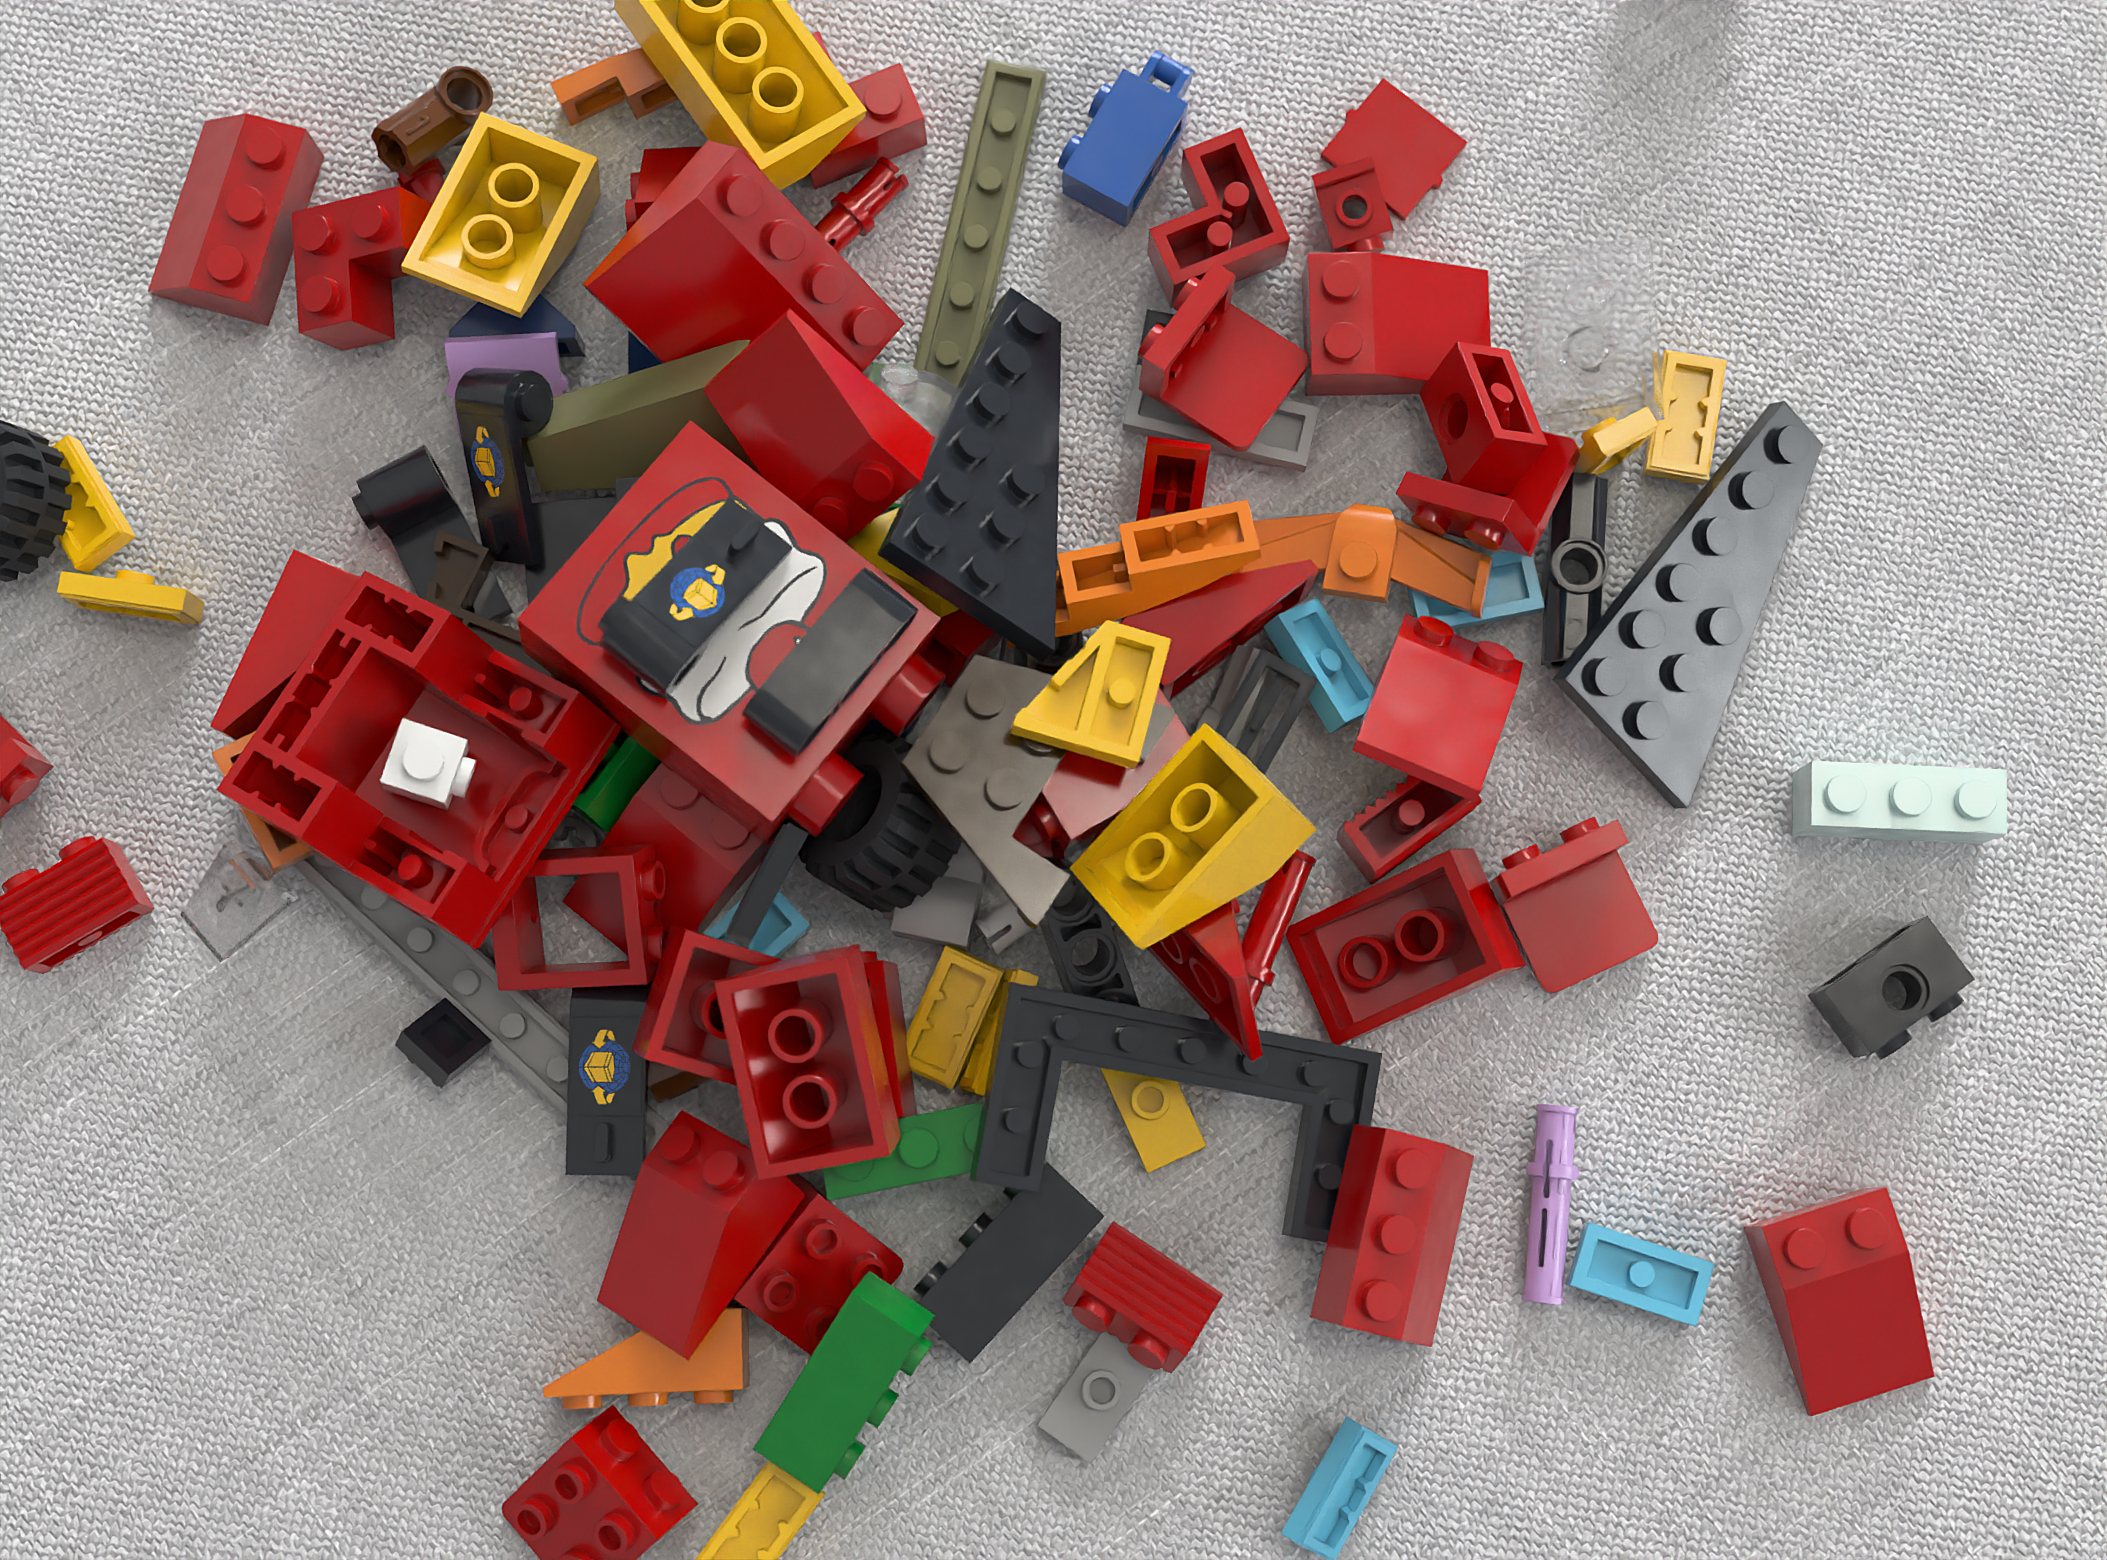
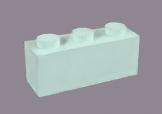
(1899, 802)

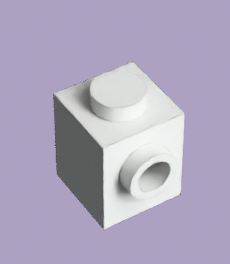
(427, 765)

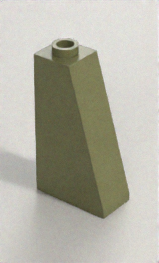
(628, 422)

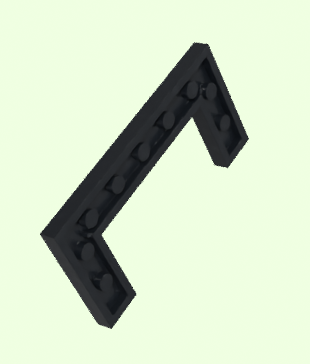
(1048, 1026)

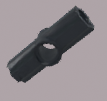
(1577, 534)

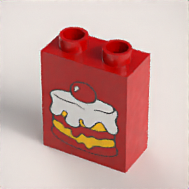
(701, 723)

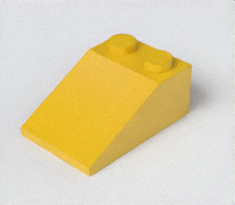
(505, 216)
(1191, 841)

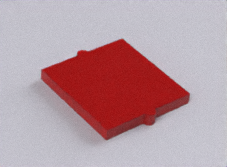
(1405, 143)

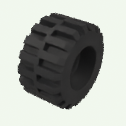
(30, 499)
(886, 836)

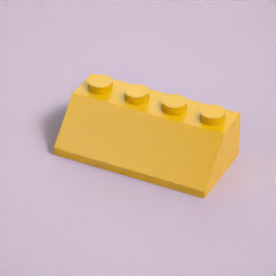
(749, 78)

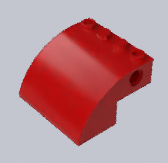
(330, 733)

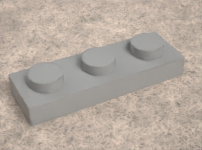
(1282, 442)

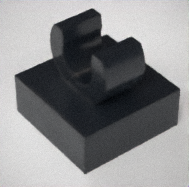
(442, 1042)

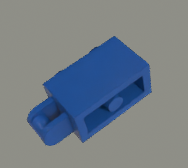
(1127, 139)

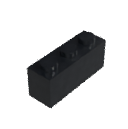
(1005, 1262)

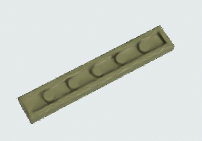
(980, 218)

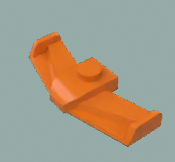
(1369, 549)

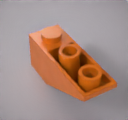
(651, 1370)

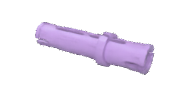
(1550, 1203)

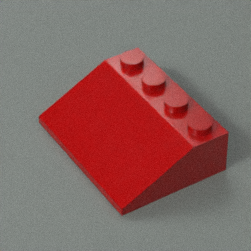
(726, 261)

